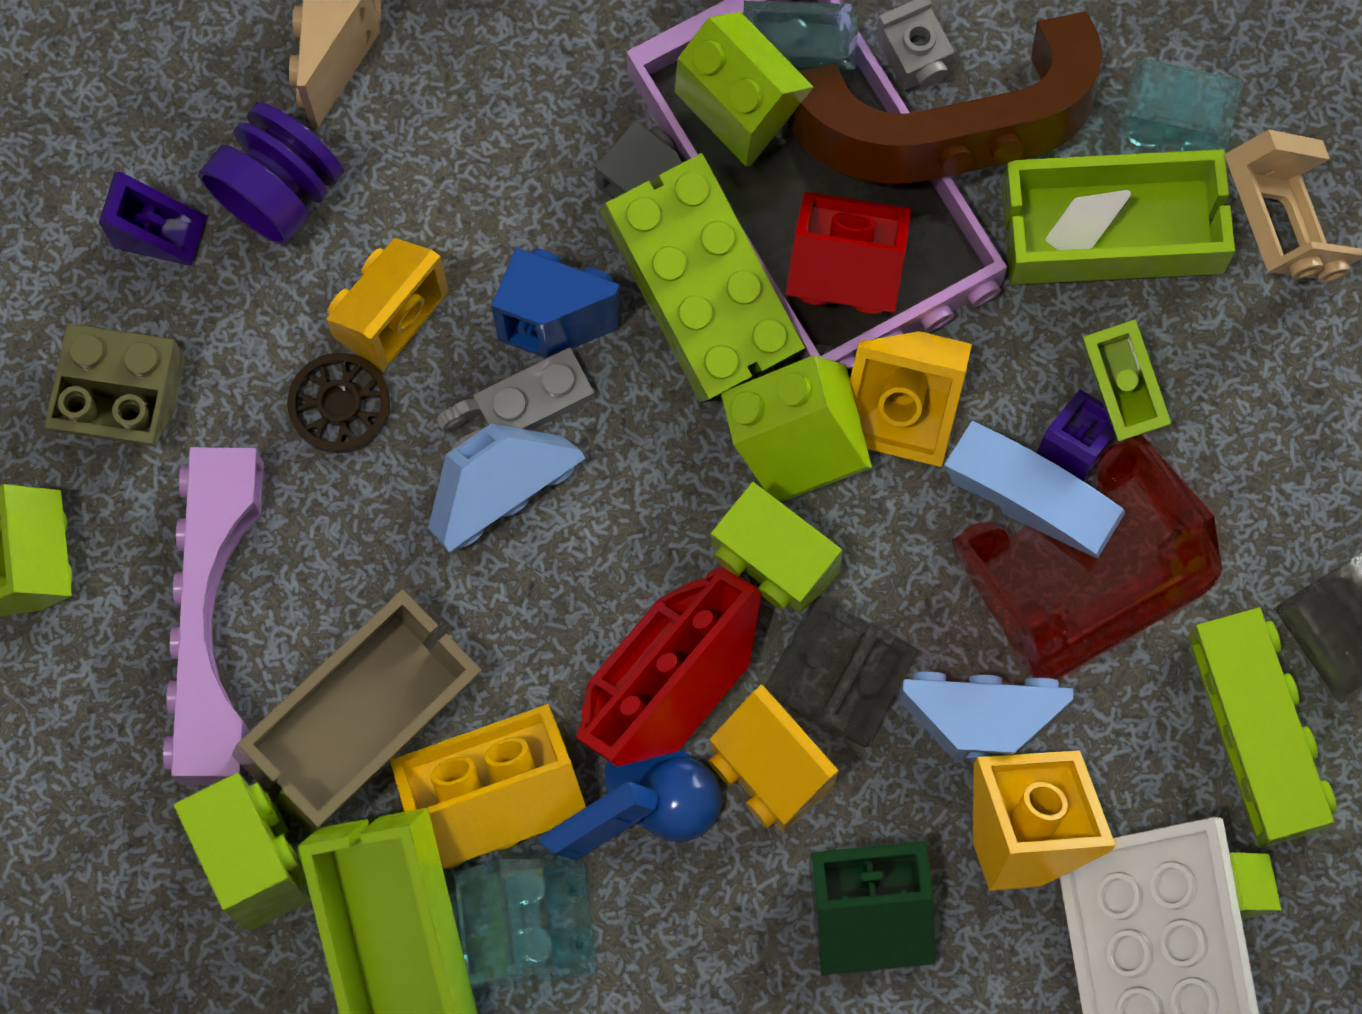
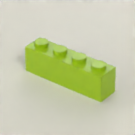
(1261, 727)

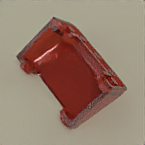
(1072, 607)

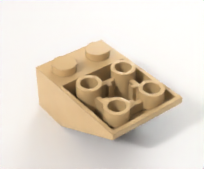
(331, 47)

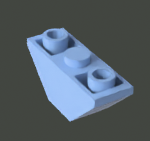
(494, 478)
(983, 714)

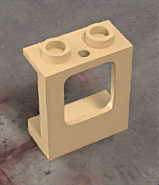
(1273, 169)

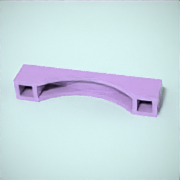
(222, 505)

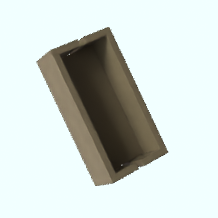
(355, 712)

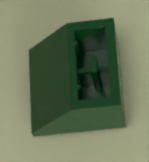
(873, 908)

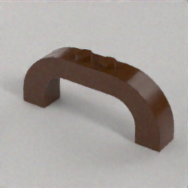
(961, 135)

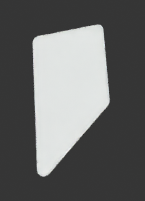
(1086, 220)

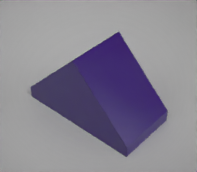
(150, 222)
(1078, 435)

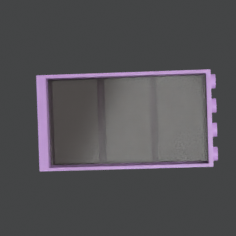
(946, 247)

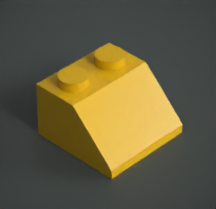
(388, 301)
(771, 761)

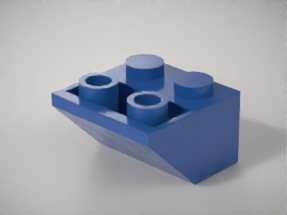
(552, 305)

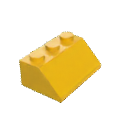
(491, 785)

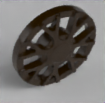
(338, 403)

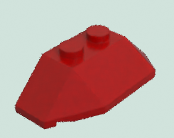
(671, 669)

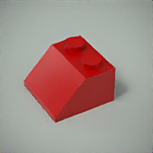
(848, 252)

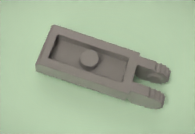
(526, 397)

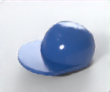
(686, 791)

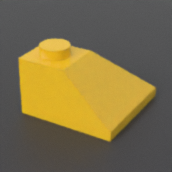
(909, 393)
(1035, 818)

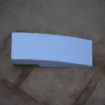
(1033, 490)

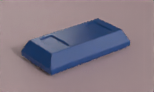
(600, 821)

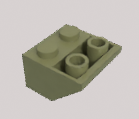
(115, 385)

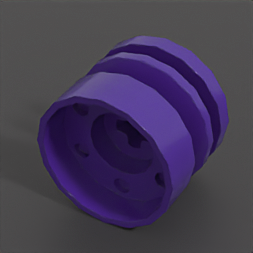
(278, 164)

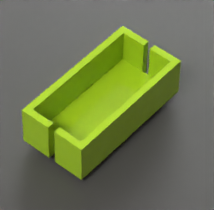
(1155, 233)
(701, 278)
(386, 917)

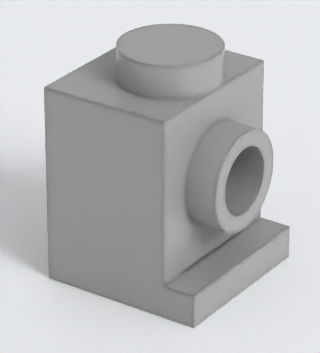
(913, 63)

